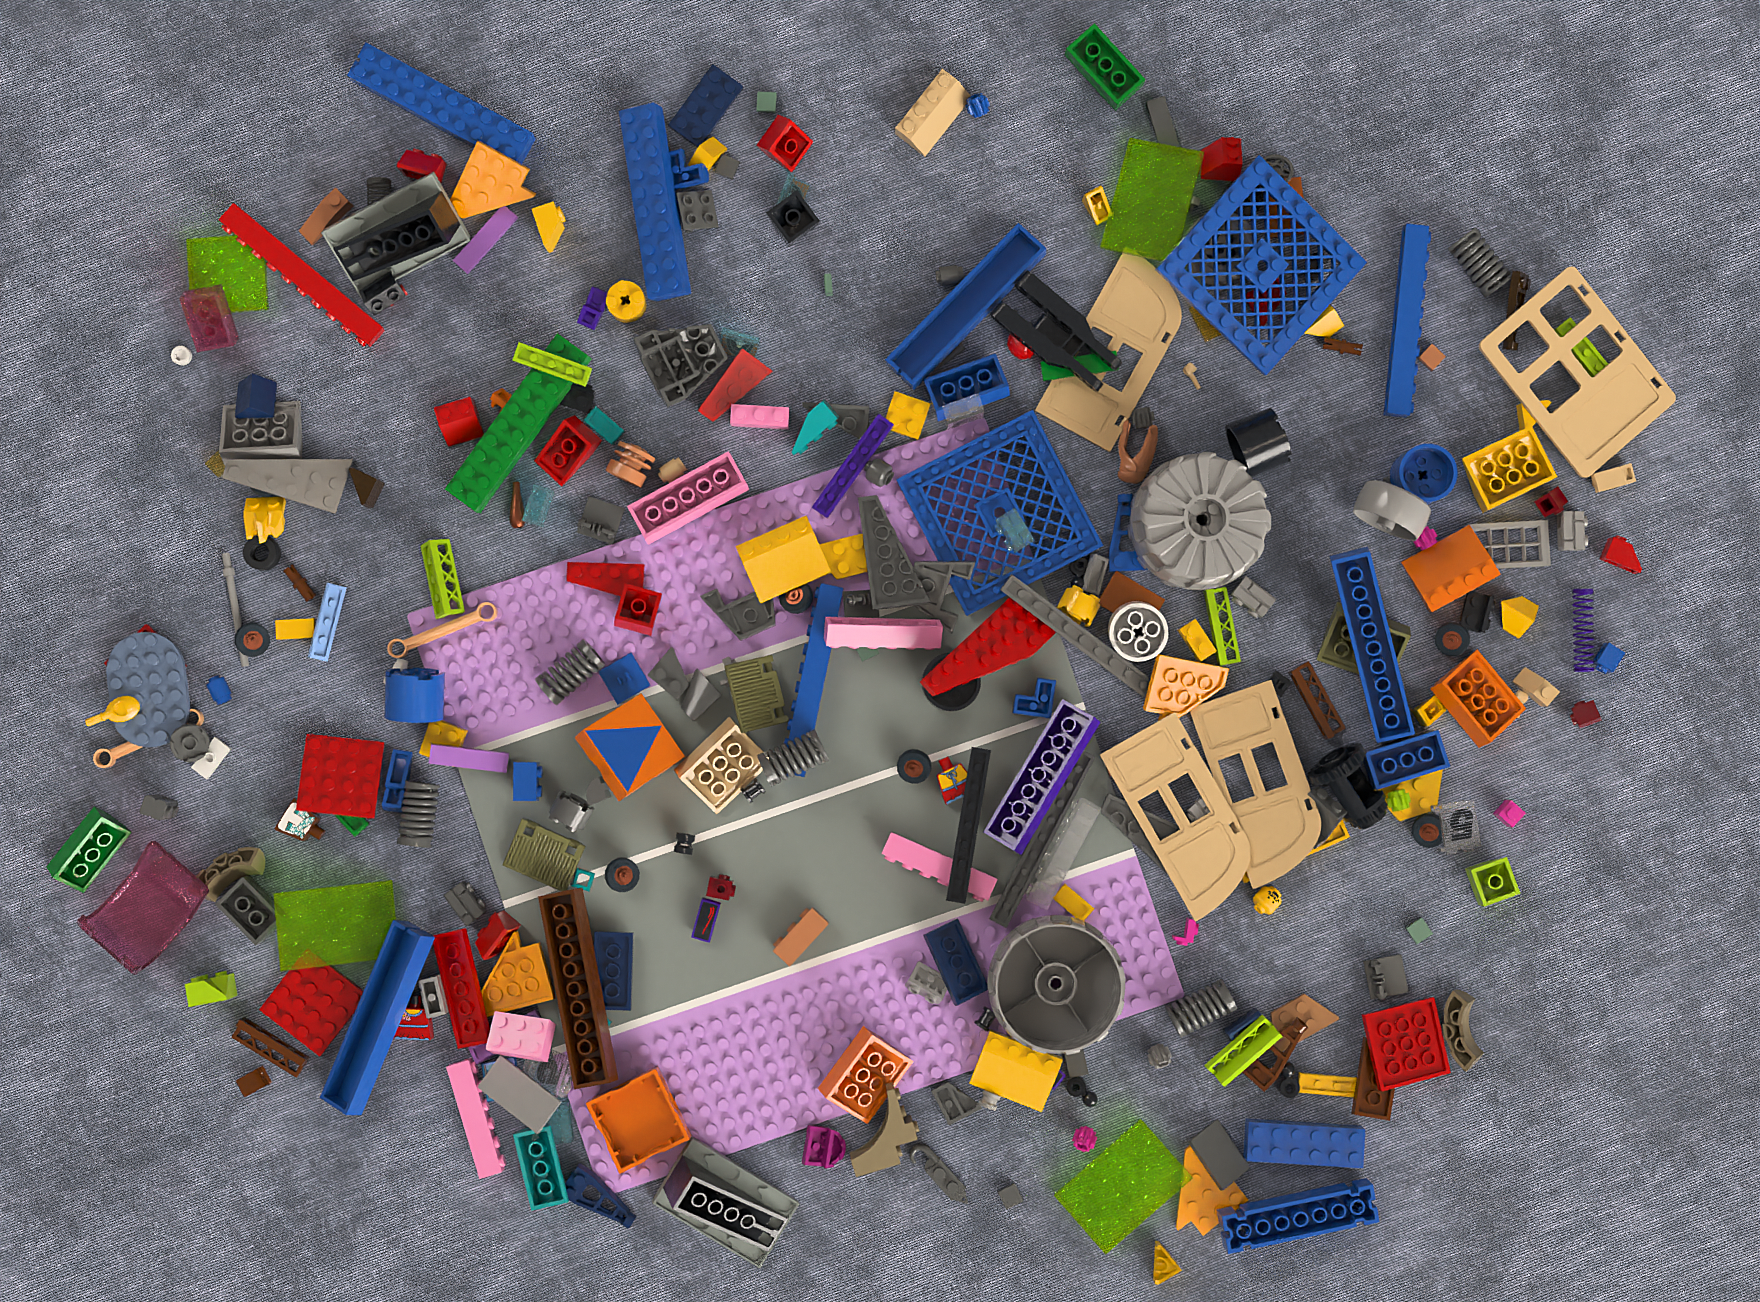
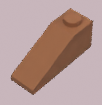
(328, 212)

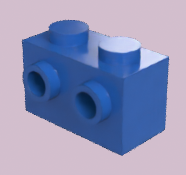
(526, 781)

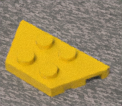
(845, 556)
(1422, 792)

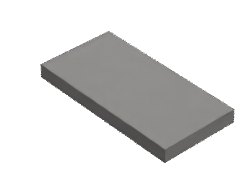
(519, 1094)

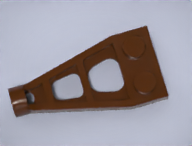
(1265, 1076)

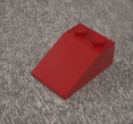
(567, 450)

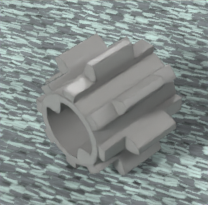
(1159, 1056)

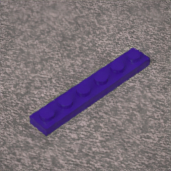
(852, 466)

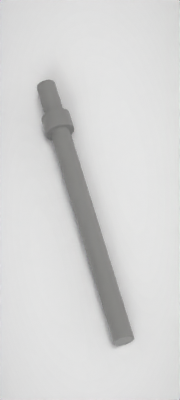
(229, 573)

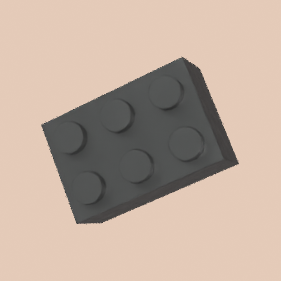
(249, 910)

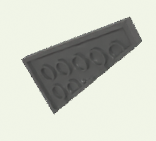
(888, 566)

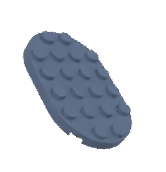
(155, 675)

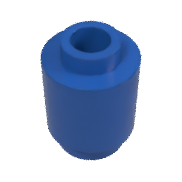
(219, 689)

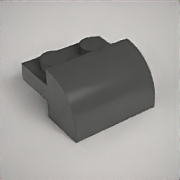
(597, 791)

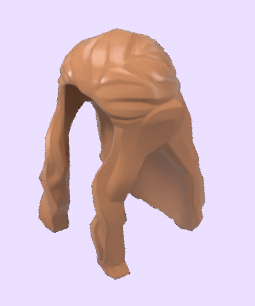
(1135, 469)

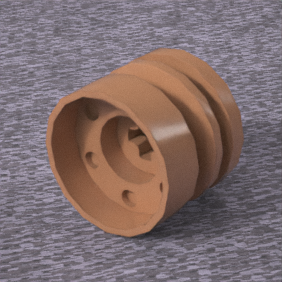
(630, 464)

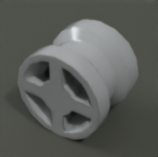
(989, 1100)

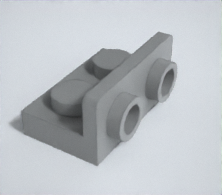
(927, 983)

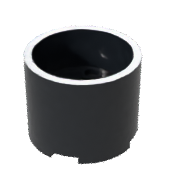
(1258, 442)
(955, 698)

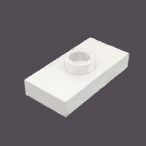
(212, 759)

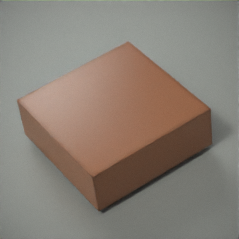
(1431, 357)

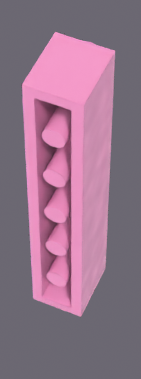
(883, 633)
(934, 864)
(476, 1118)

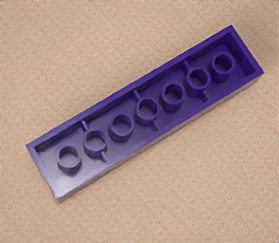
(1041, 776)

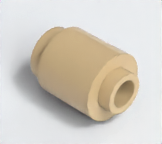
(672, 470)

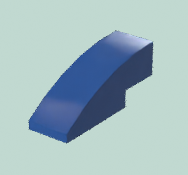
(397, 774)

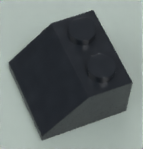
(792, 218)

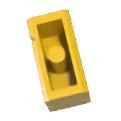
(1196, 640)

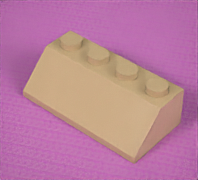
(933, 113)

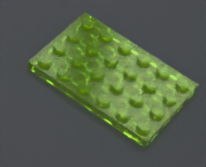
(1151, 199)
(333, 924)
(1123, 1186)

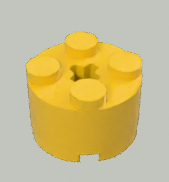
(626, 312)
(1079, 605)

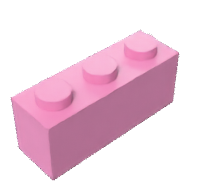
(759, 416)

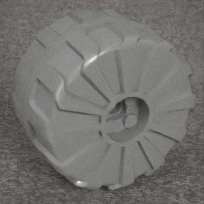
(1167, 528)
(1059, 1017)

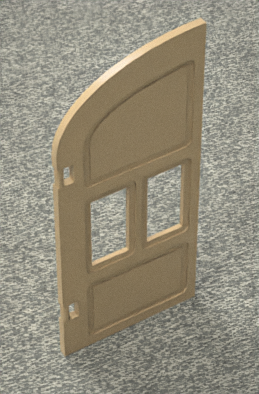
(1134, 310)
(1276, 820)
(1202, 856)

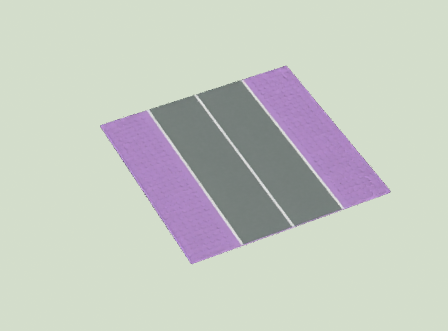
(728, 1017)

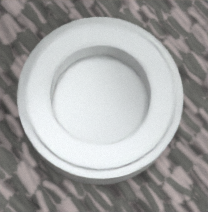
(181, 355)

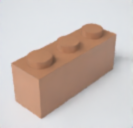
(800, 935)

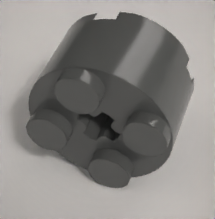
(571, 811)

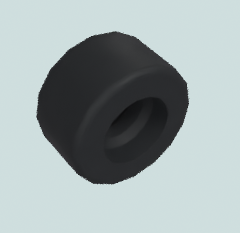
(267, 564)

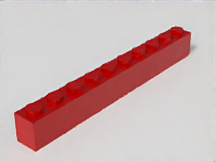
(298, 272)

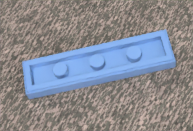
(327, 622)

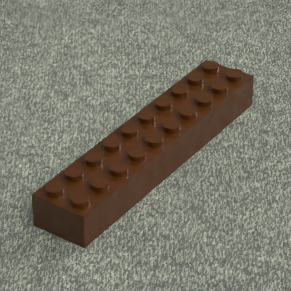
(578, 988)

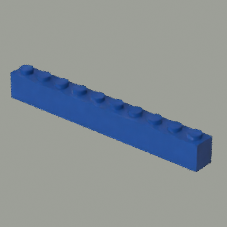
(1406, 321)
(815, 664)

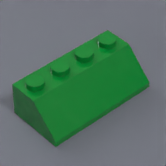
(88, 850)

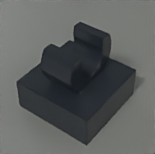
(1280, 683)

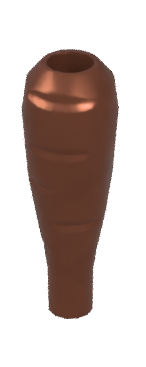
(516, 507)

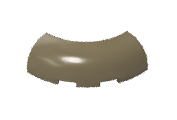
(230, 868)
(1457, 1030)

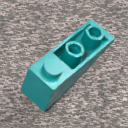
(817, 420)

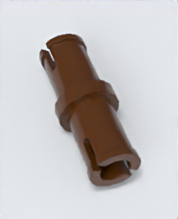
(1342, 346)
(299, 583)

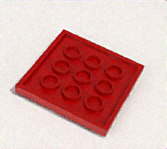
(340, 776)
(313, 1005)
(1406, 1044)

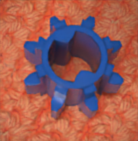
(977, 105)

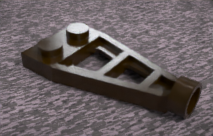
(1519, 285)

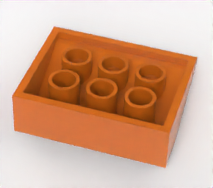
(1450, 568)
(1478, 699)
(861, 1075)

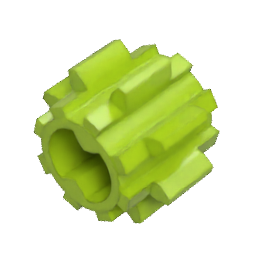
(1398, 800)

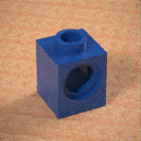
(1608, 658)

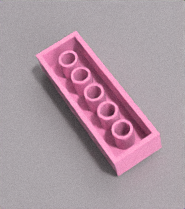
(688, 497)

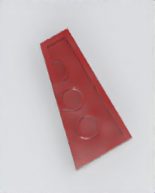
(735, 382)

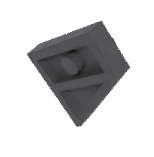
(670, 675)
(954, 1102)

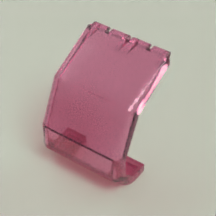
(146, 909)

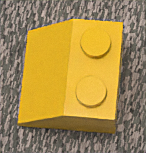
(549, 223)

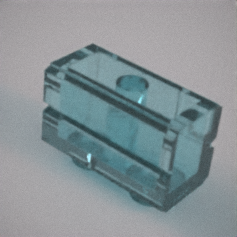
(538, 506)
(1014, 531)
(562, 1124)

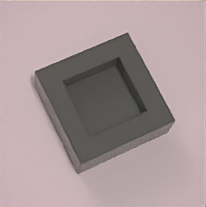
(727, 167)
(1010, 1195)

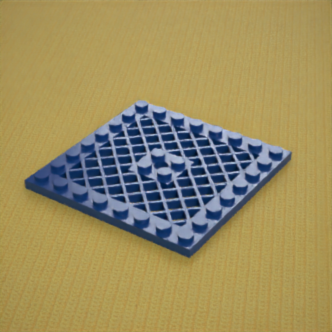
(1299, 211)
(1022, 426)

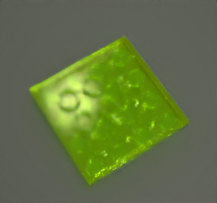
(228, 263)

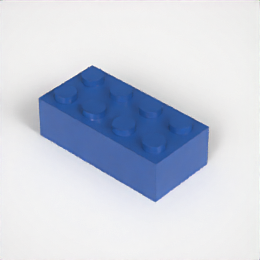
(977, 377)
(1405, 759)

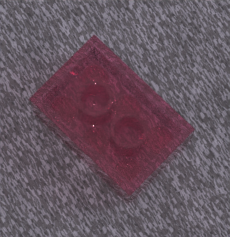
(209, 318)

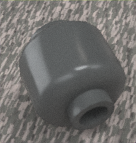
(879, 472)

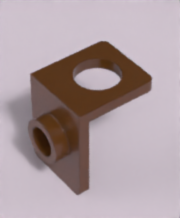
(253, 1081)

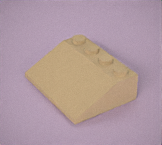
(721, 765)

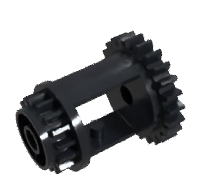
(1343, 774)

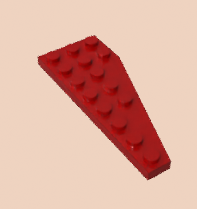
(1000, 640)

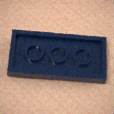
(705, 106)
(956, 962)
(615, 968)

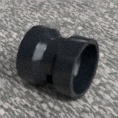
(683, 838)

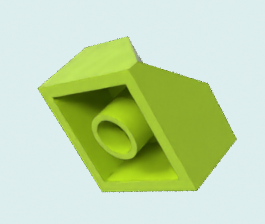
(1492, 881)
(212, 989)

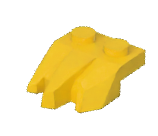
(264, 517)

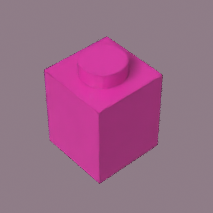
(1509, 813)

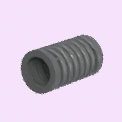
(1480, 262)
(573, 679)
(792, 759)
(421, 814)
(1199, 1003)

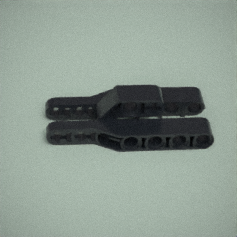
(1047, 338)

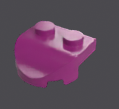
(823, 1147)

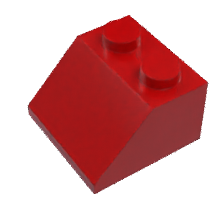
(784, 143)
(1222, 160)
(417, 164)
(459, 421)
(637, 609)
(496, 934)

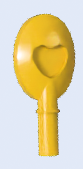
(118, 710)

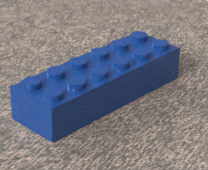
(1304, 1143)

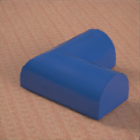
(685, 175)
(1040, 704)

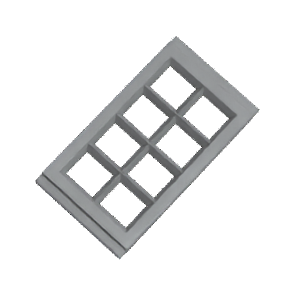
(1543, 542)

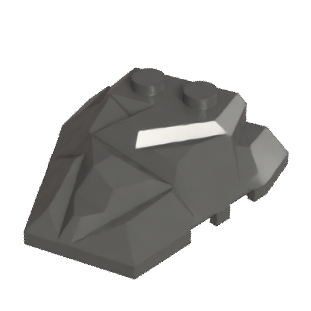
(680, 359)

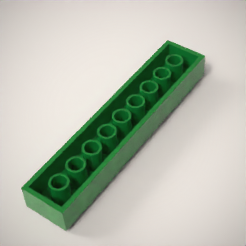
(513, 430)

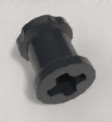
(753, 790)
(985, 1019)

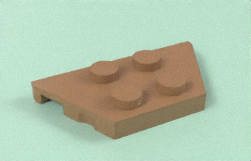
(1306, 1009)

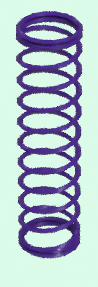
(1579, 592)

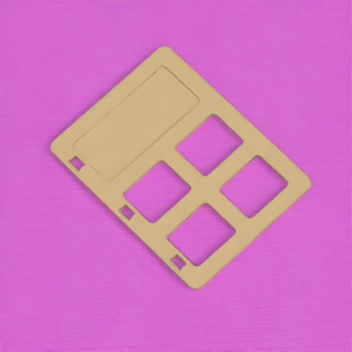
(1606, 407)

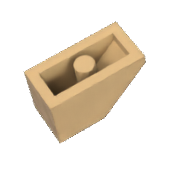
(1536, 687)

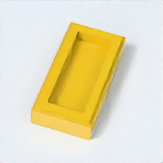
(294, 628)
(1073, 902)

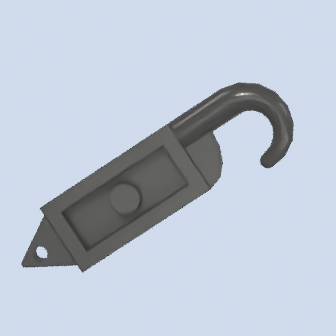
(941, 1174)

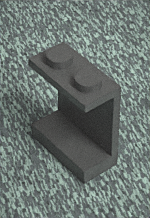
(1329, 810)

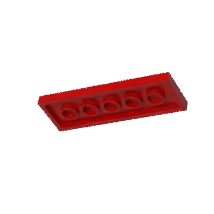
(461, 988)

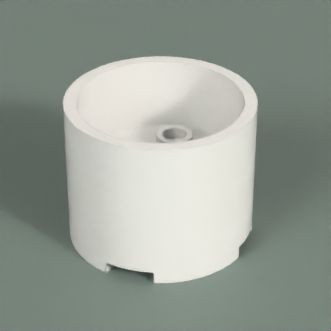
(1132, 616)

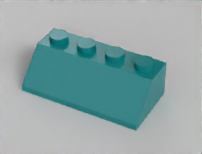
(540, 1168)

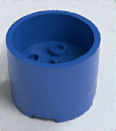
(1437, 468)
(414, 695)

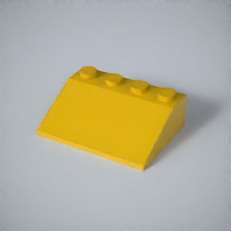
(1508, 469)
(783, 559)
(1015, 1071)

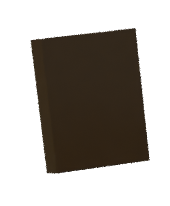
(367, 487)

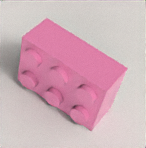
(521, 1036)

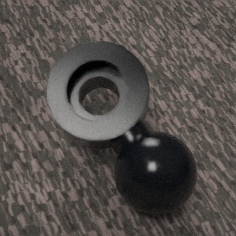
(1078, 580)
(1288, 1071)
(1089, 1098)

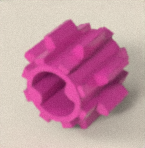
(1426, 539)
(1084, 1139)

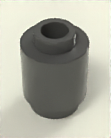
(949, 275)

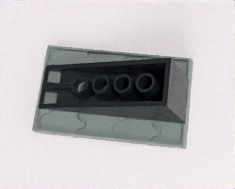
(397, 233)
(725, 1202)

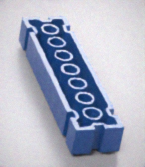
(1297, 1215)

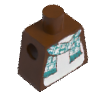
(299, 823)

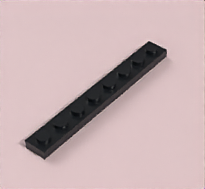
(968, 825)

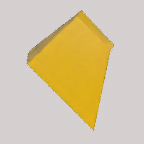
(1326, 323)
(1518, 615)
(1164, 1264)

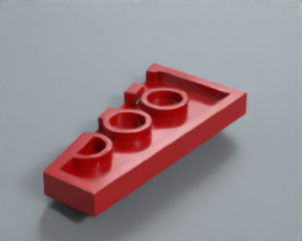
(606, 576)

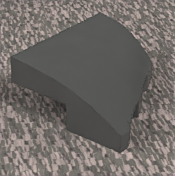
(699, 696)

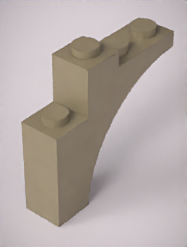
(884, 1147)

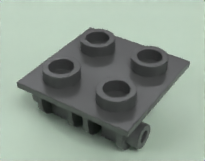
(697, 210)
(600, 520)
(858, 604)
(1385, 976)

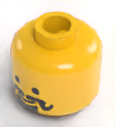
(1267, 900)

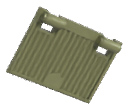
(756, 693)
(543, 855)

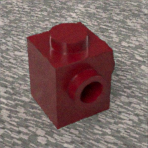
(1551, 502)
(1585, 714)
(721, 887)

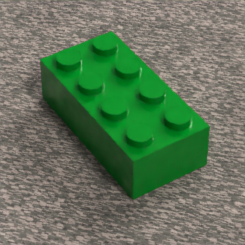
(1104, 67)

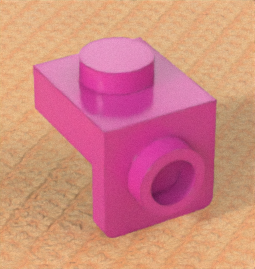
(1190, 930)

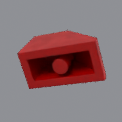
(1621, 554)

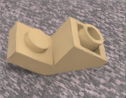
(1613, 478)

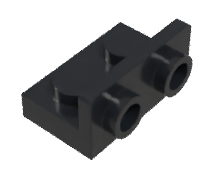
(381, 293)
(579, 398)
(1477, 611)

